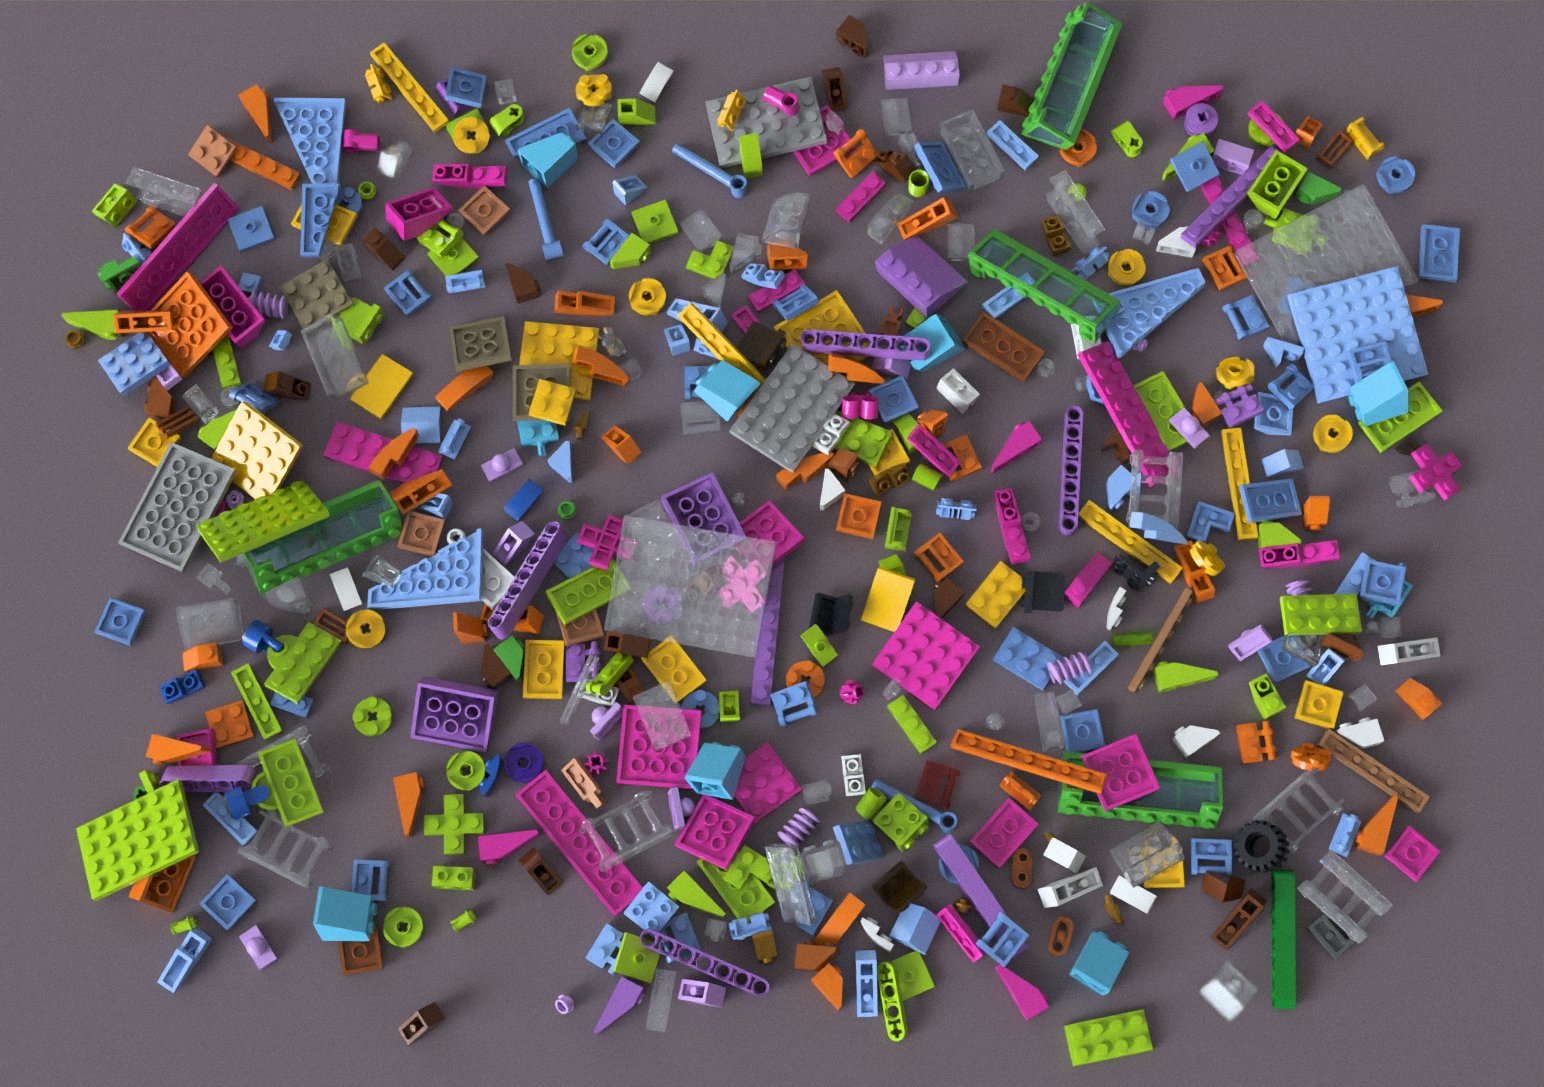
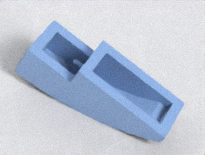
(1156, 528)
(184, 959)

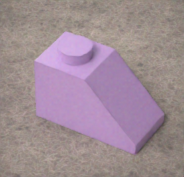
(513, 543)
(702, 993)

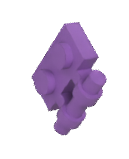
(1242, 410)
(576, 660)

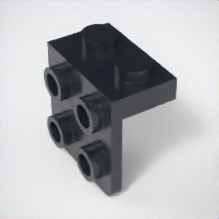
(1133, 576)
(1043, 591)
(831, 613)

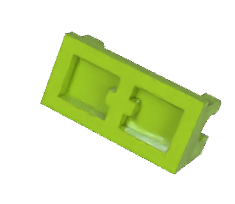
(898, 529)

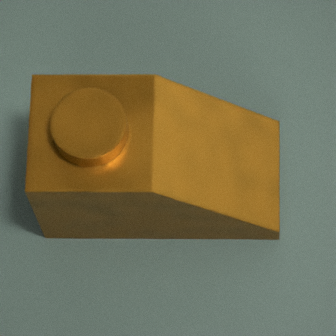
(765, 946)

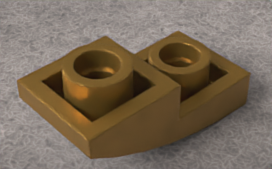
(1055, 235)
(891, 477)

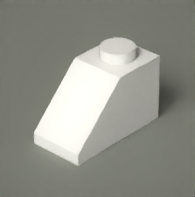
(1175, 245)
(1193, 738)

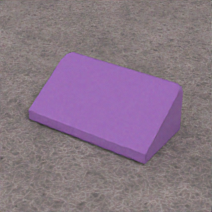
(453, 107)

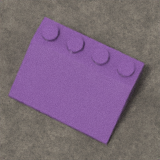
(920, 275)
(701, 506)
(454, 714)

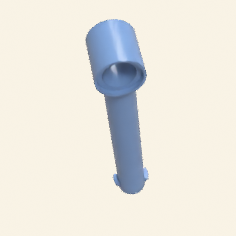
(712, 170)
(552, 248)
(932, 814)

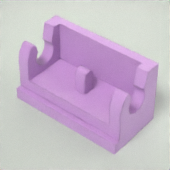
(1232, 157)

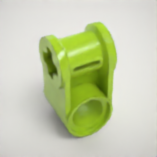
(506, 121)
(1128, 139)

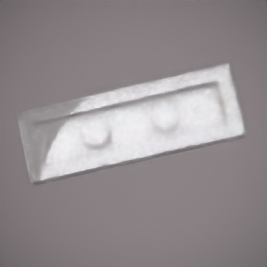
(660, 1000)

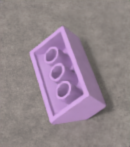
(921, 70)

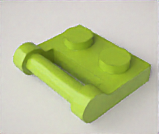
(438, 242)

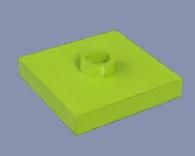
(655, 222)
(456, 260)
(635, 959)
(912, 975)

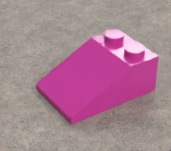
(416, 212)

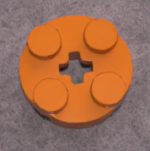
(1083, 156)
(807, 669)
(1310, 756)

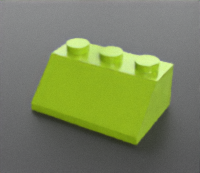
(1276, 184)

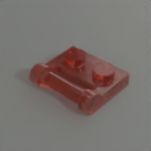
(931, 781)

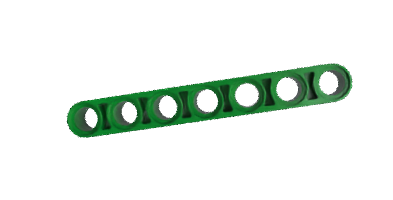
(1283, 939)

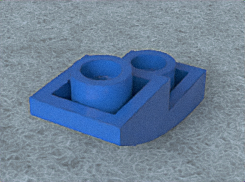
(523, 499)
(182, 687)
(493, 768)

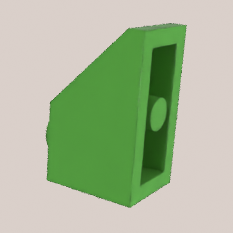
(1316, 190)
(512, 656)

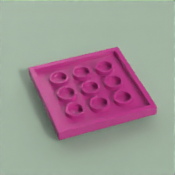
(926, 655)
(662, 768)

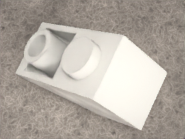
(1362, 735)

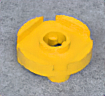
(589, 82)
(460, 133)
(1123, 277)
(649, 307)
(1244, 372)
(1326, 442)
(1206, 556)
(362, 618)

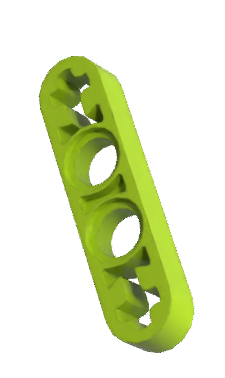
(888, 1001)

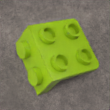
(361, 320)
(902, 822)

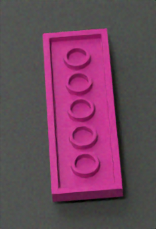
(360, 447)

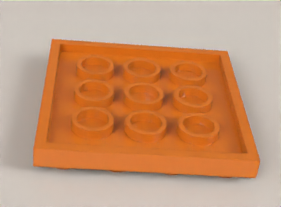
(195, 323)

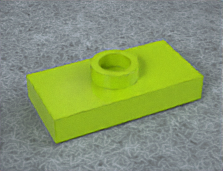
(819, 645)

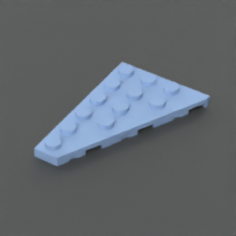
(317, 133)
(1149, 305)
(445, 578)

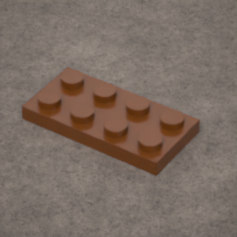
(1003, 347)

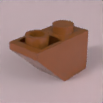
(160, 402)
(844, 464)
(813, 957)

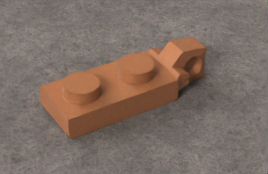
(584, 783)

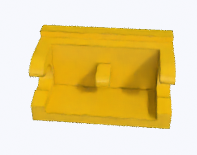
(1364, 138)

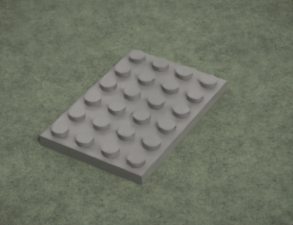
(775, 129)
(791, 408)
(176, 500)

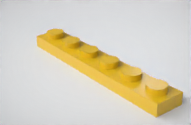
(409, 87)
(717, 342)
(1237, 476)
(1128, 541)

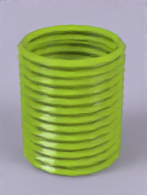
(918, 191)
(927, 476)
(870, 803)

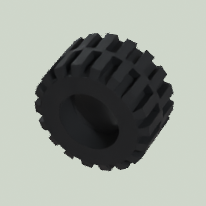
(1246, 842)

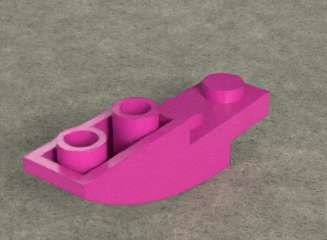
(469, 177)
(1011, 526)
(1299, 555)

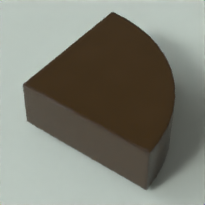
(1408, 446)

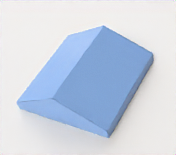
(1276, 416)
(426, 421)
(915, 928)

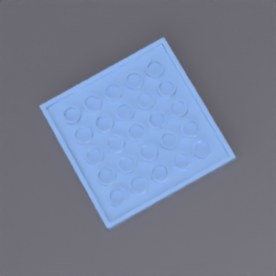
(1353, 316)

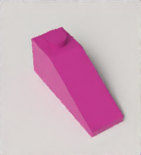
(1181, 99)
(1021, 441)
(1087, 580)
(500, 846)
(1024, 994)

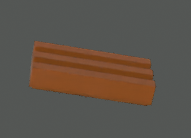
(1325, 160)
(174, 420)
(320, 617)
(1342, 647)

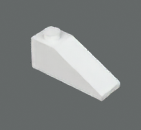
(1409, 651)
(1070, 888)

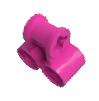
(860, 406)

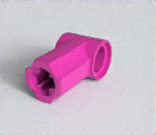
(781, 100)
(357, 141)

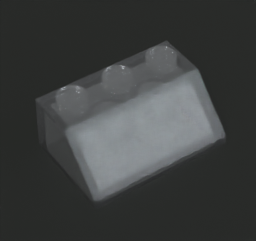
(787, 220)
(210, 623)
(1147, 854)

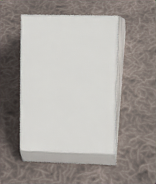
(831, 490)
(1064, 855)

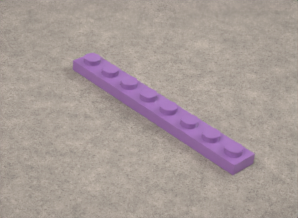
(1226, 202)
(768, 638)

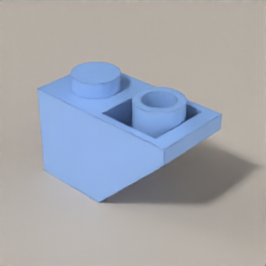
(1118, 487)

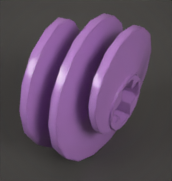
(1200, 112)

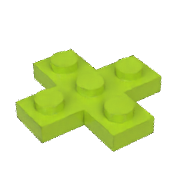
(454, 824)

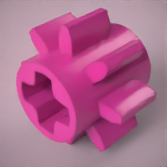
(1211, 239)
(851, 692)
(596, 757)

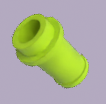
(463, 920)
(184, 925)

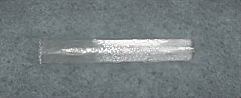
(579, 689)

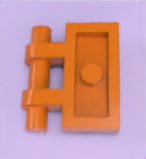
(1249, 742)

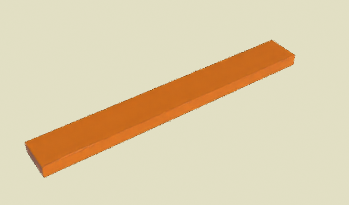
(1029, 761)

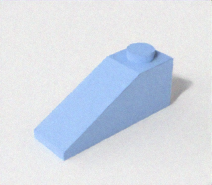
(714, 314)
(866, 983)

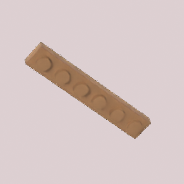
(1157, 648)
(1373, 771)

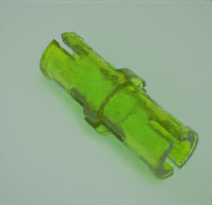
(1131, 639)

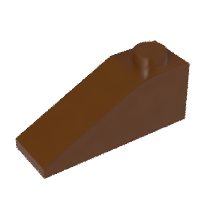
(1239, 918)

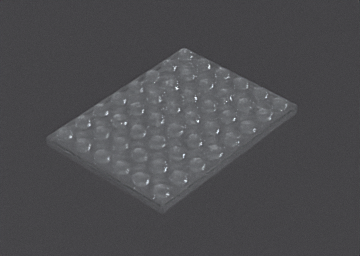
(1319, 249)
(690, 586)

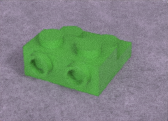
(116, 275)

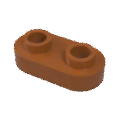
(1021, 867)
(1060, 937)

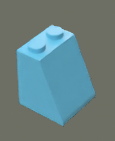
(549, 157)
(942, 340)
(726, 388)
(1380, 396)
(716, 770)
(344, 915)
(1099, 963)

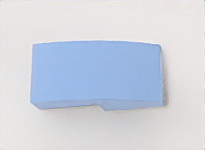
(761, 276)

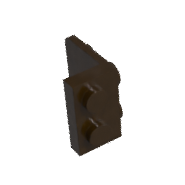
(762, 344)
(899, 887)

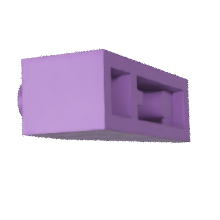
(621, 1002)

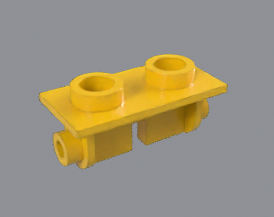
(374, 77)
(734, 106)

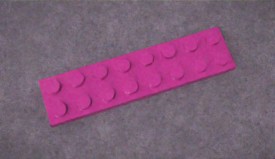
(178, 250)
(1124, 405)
(562, 822)

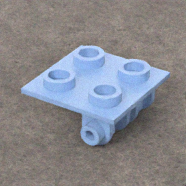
(967, 508)
(651, 909)

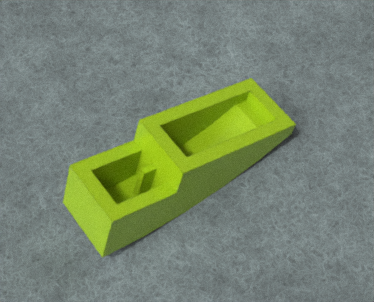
(750, 156)

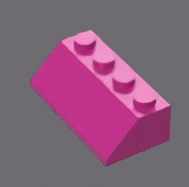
(234, 306)

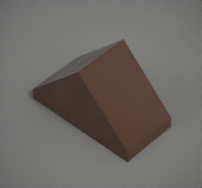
(1222, 886)

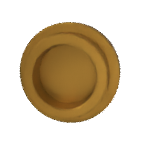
(74, 339)
(962, 905)

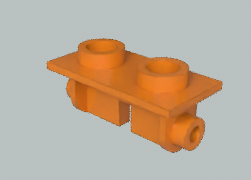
(1020, 790)

